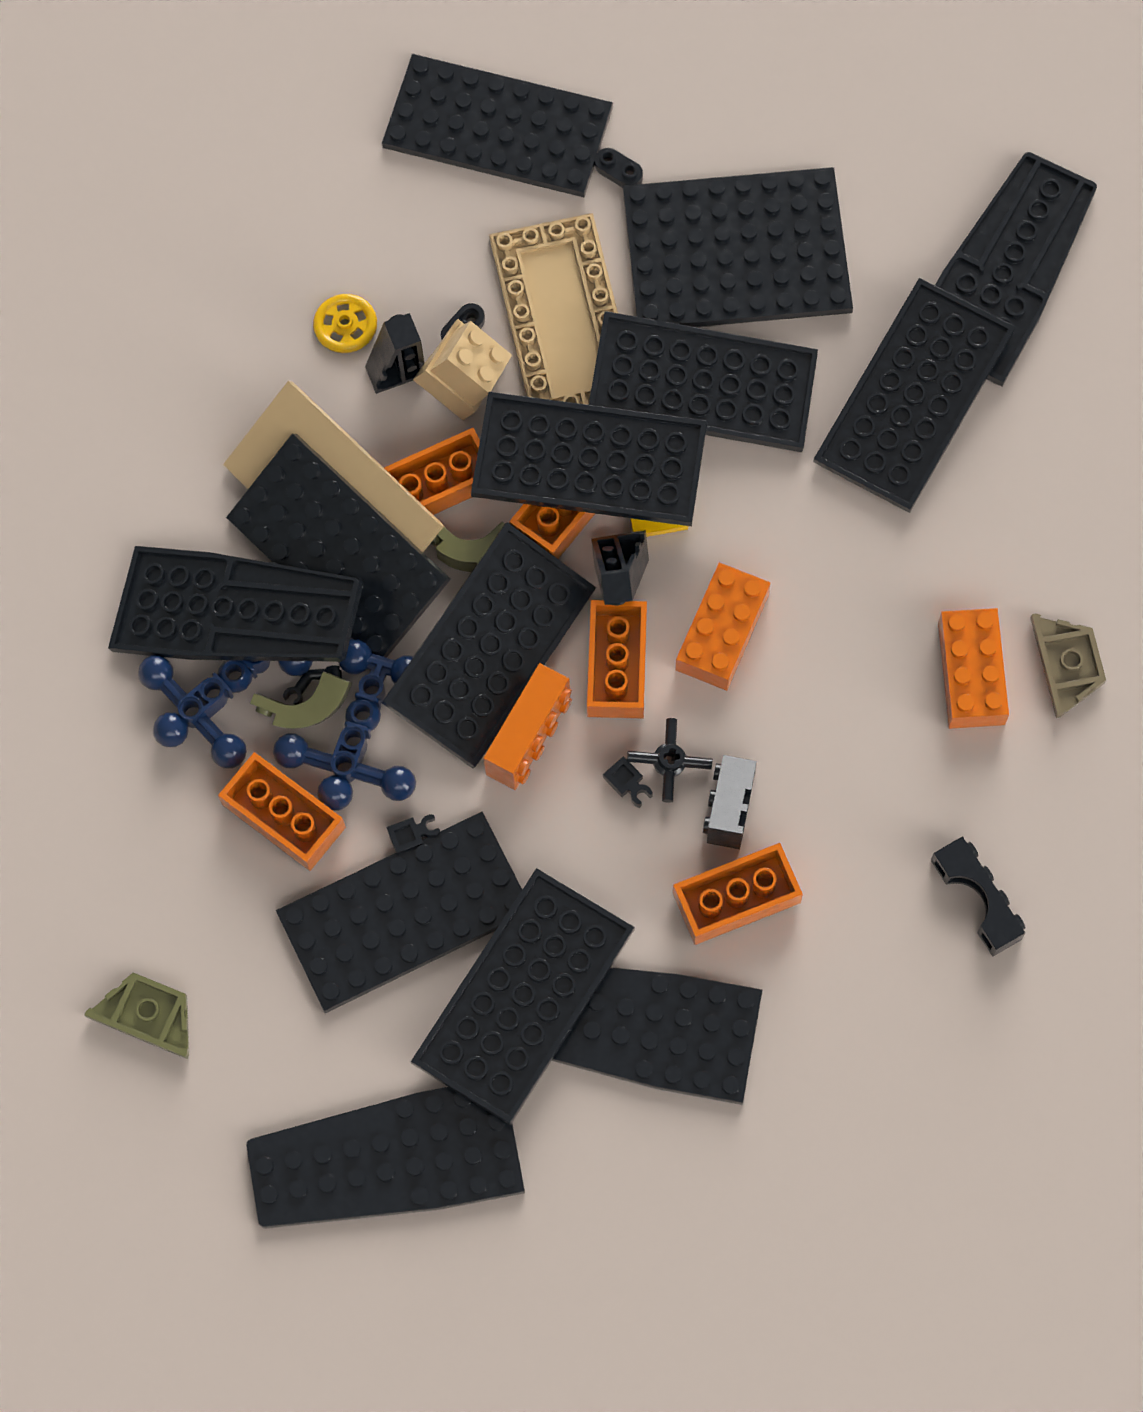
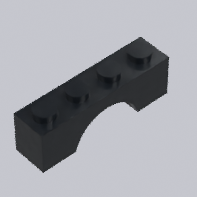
(959, 865)

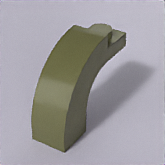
(462, 553)
(319, 707)

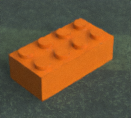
(440, 473)
(550, 527)
(722, 626)
(617, 660)
(973, 668)
(527, 727)
(282, 811)
(737, 893)

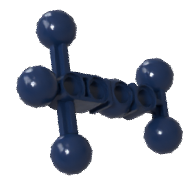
(172, 728)
(336, 791)

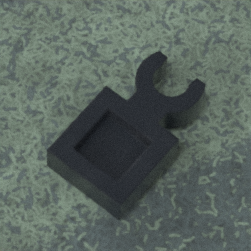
(625, 779)
(409, 835)

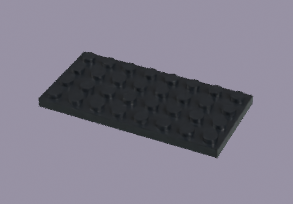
(497, 125)
(734, 382)
(914, 395)
(589, 459)
(317, 521)
(488, 645)
(401, 912)
(523, 996)

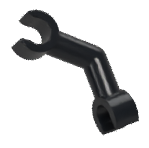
(306, 679)

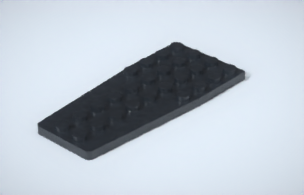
(1020, 249)
(232, 609)
(667, 1033)
(384, 1161)

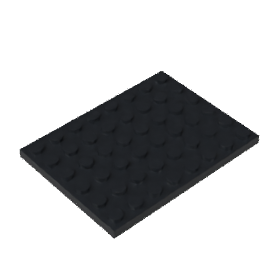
(738, 248)

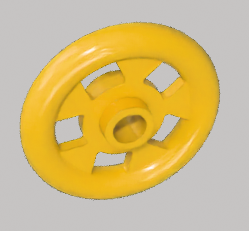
(347, 343)

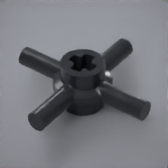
(661, 764)

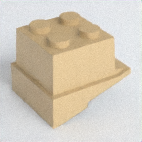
(463, 368)

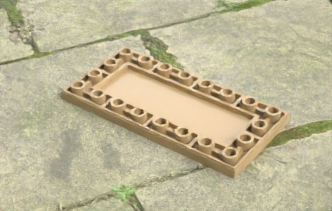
(555, 303)
(298, 414)

